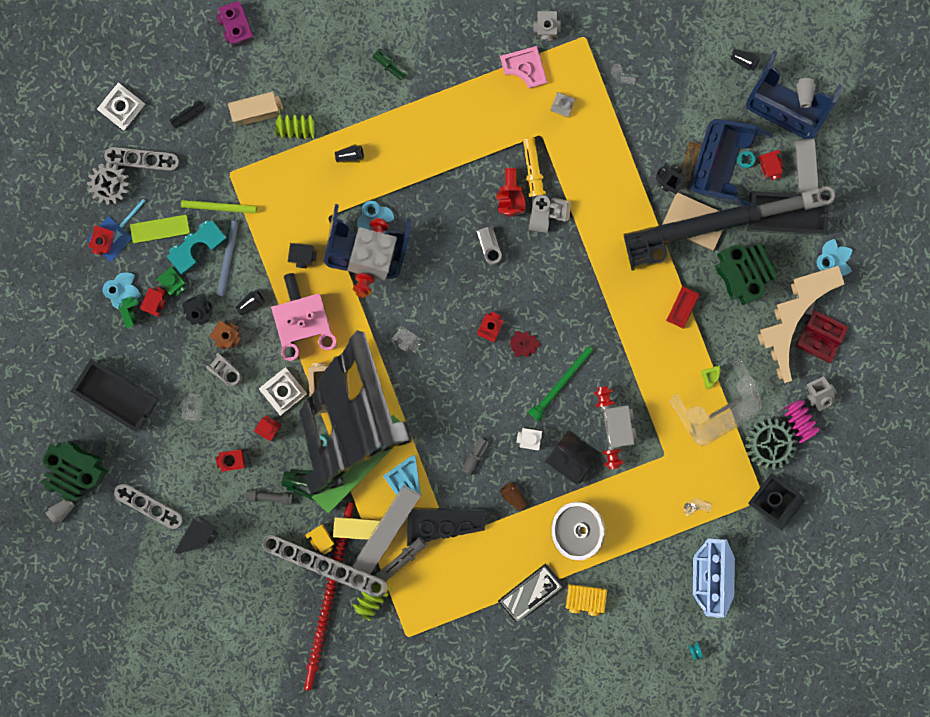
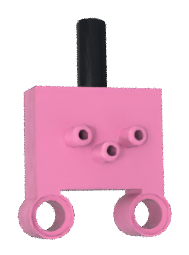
(301, 319)

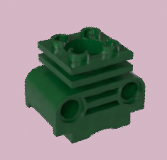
(749, 269)
(72, 471)

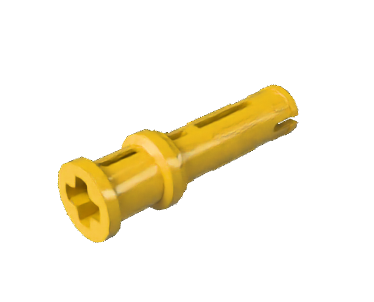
(534, 176)

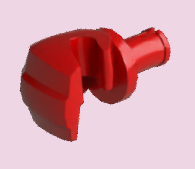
(510, 196)

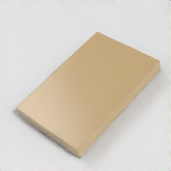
(684, 208)

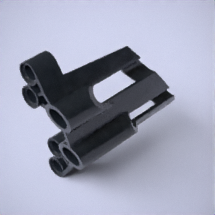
(358, 425)

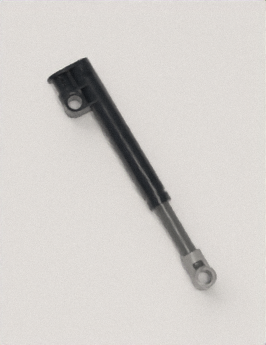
(646, 241)

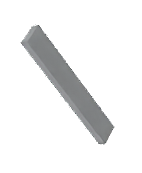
(385, 531)

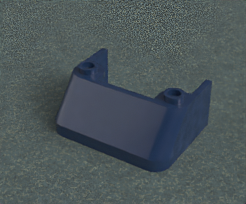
(782, 105)
(719, 156)
(341, 244)

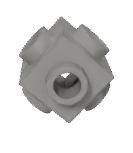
(546, 18)
(821, 393)

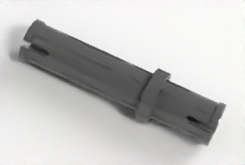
(402, 559)

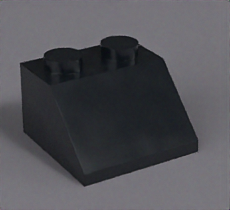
(571, 457)
(776, 501)
(197, 535)

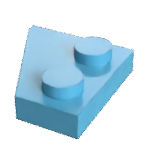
(404, 474)

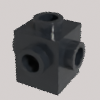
(670, 178)
(197, 309)

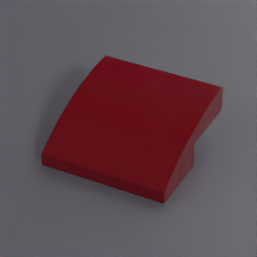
(821, 336)

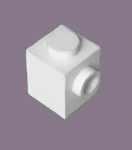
(529, 438)

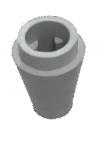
(805, 91)
(59, 511)

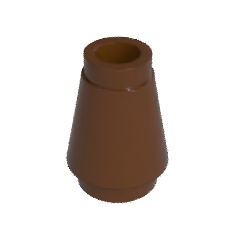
(512, 495)

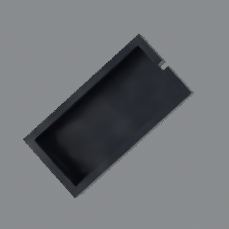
(791, 222)
(114, 395)

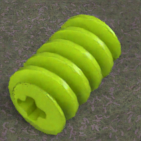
(294, 126)
(369, 602)

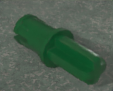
(389, 64)

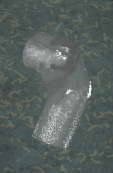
(620, 77)
(695, 504)

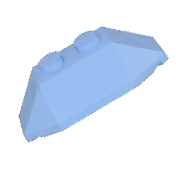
(714, 577)

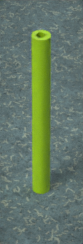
(219, 206)

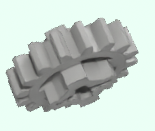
(110, 190)

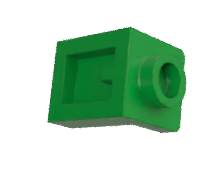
(172, 282)
(128, 314)

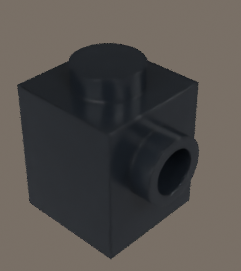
(302, 255)

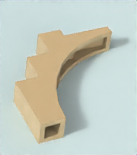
(808, 290)

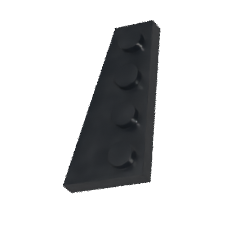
(443, 523)

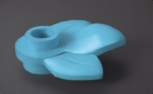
(380, 212)
(836, 255)
(123, 288)

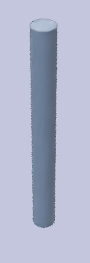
(227, 258)

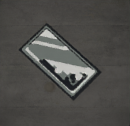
(531, 593)

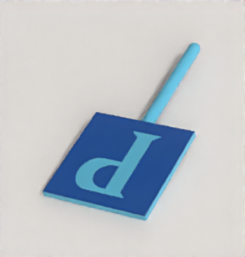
(122, 237)

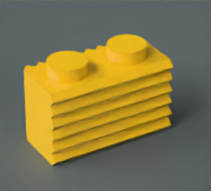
(586, 599)

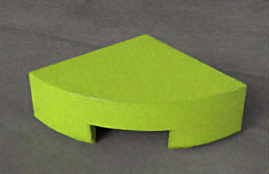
(710, 376)

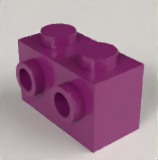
(235, 24)

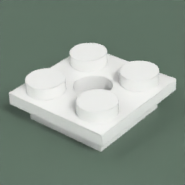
(125, 117)
(295, 391)

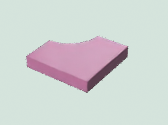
(525, 65)

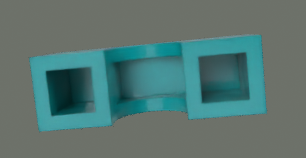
(182, 255)

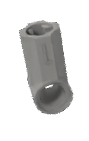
(489, 244)

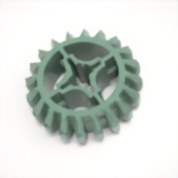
(754, 444)

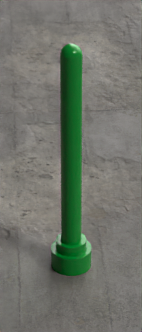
(538, 411)

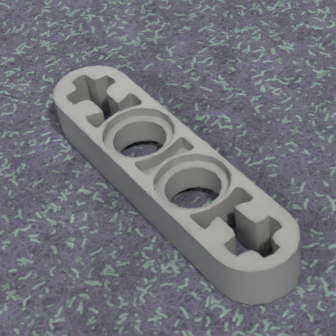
(142, 157)
(147, 508)

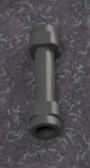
(252, 496)

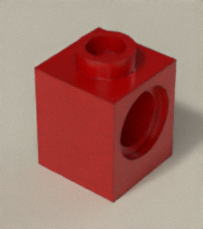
(239, 460)

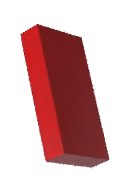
(682, 307)

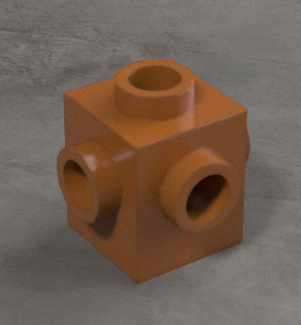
(219, 332)

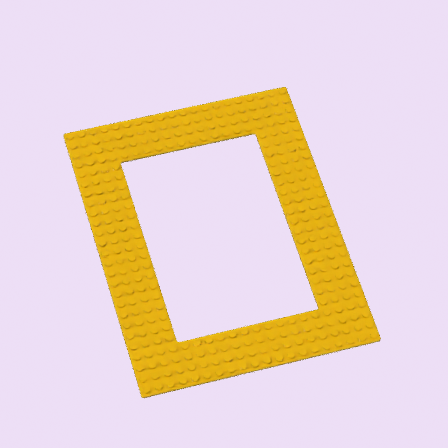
(607, 198)

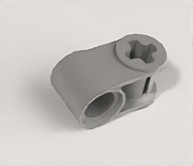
(539, 217)
(222, 368)

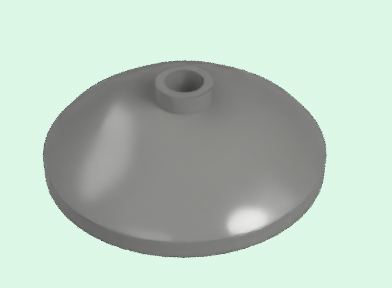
(568, 532)

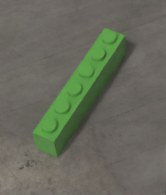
(332, 497)

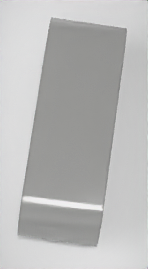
(806, 165)

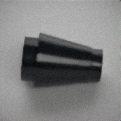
(745, 59)
(350, 154)
(251, 302)

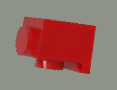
(771, 165)
(108, 238)
(154, 301)
(487, 333)
(268, 428)

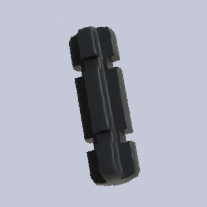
(187, 114)

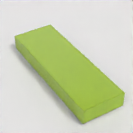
(160, 229)

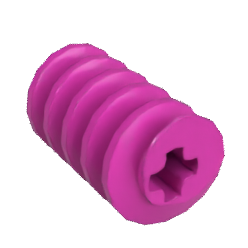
(801, 420)

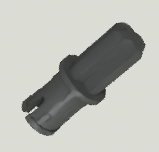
(475, 456)

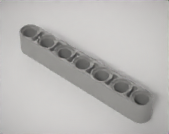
(315, 565)

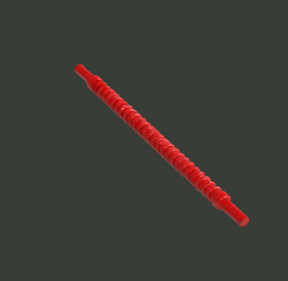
(312, 667)

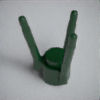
(291, 481)

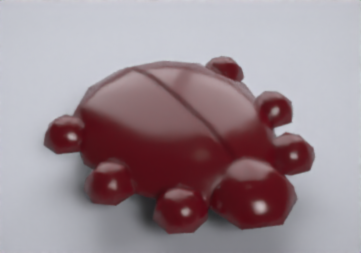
(523, 344)

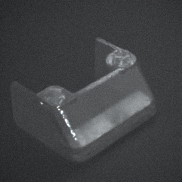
(707, 428)

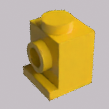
(321, 539)

